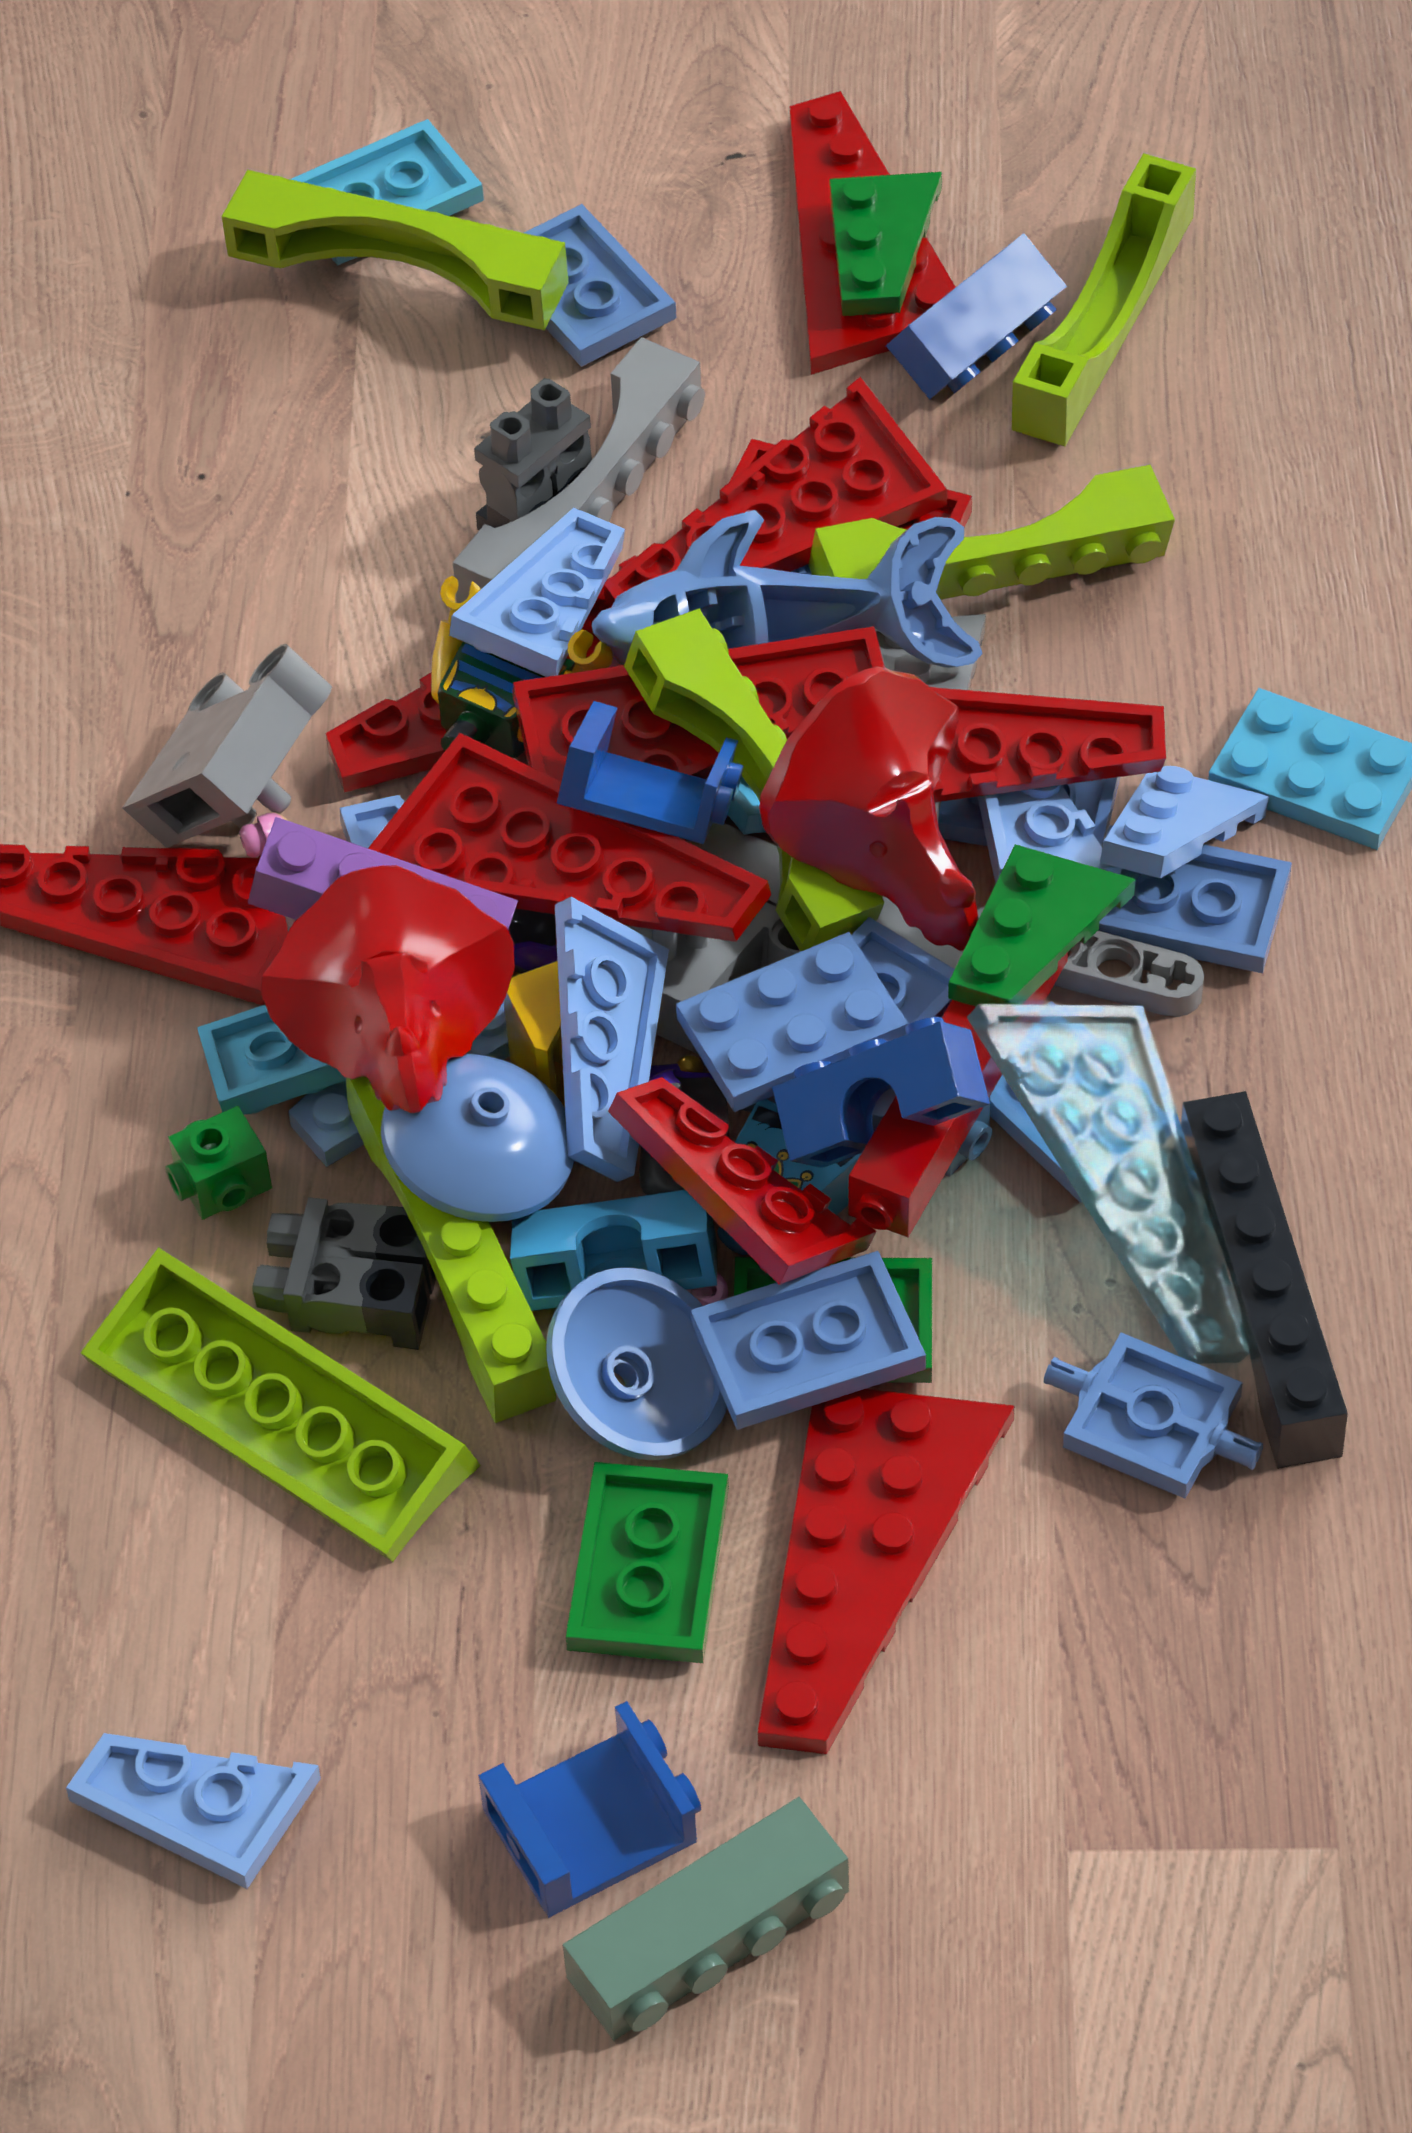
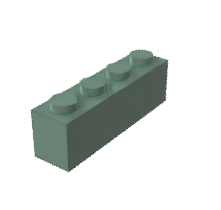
(707, 1919)

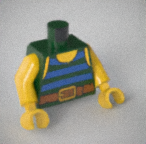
(478, 686)

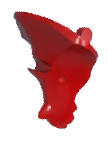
(861, 800)
(390, 981)

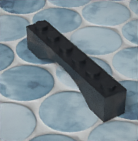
(1283, 1334)

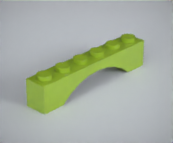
(295, 222)
(1073, 360)
(1109, 524)
(693, 682)
(477, 1282)

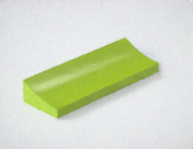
(278, 1405)

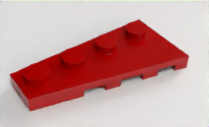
(1045, 742)
(737, 1185)

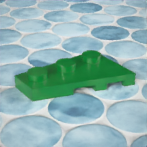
(878, 236)
(1030, 923)

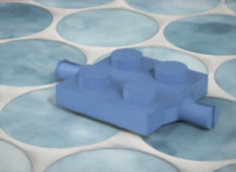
(1152, 1414)

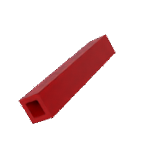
(909, 1157)

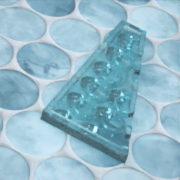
(1112, 1126)

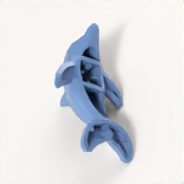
(779, 605)

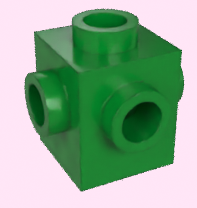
(218, 1163)

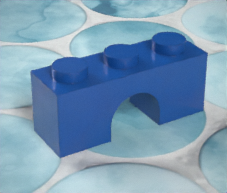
(832, 1104)

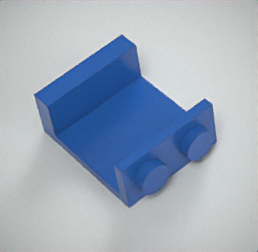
(641, 791)
(593, 1814)

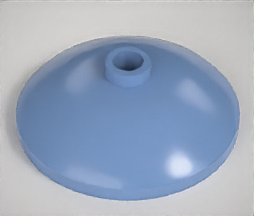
(480, 1160)
(643, 1332)

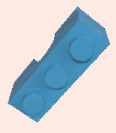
(648, 1232)

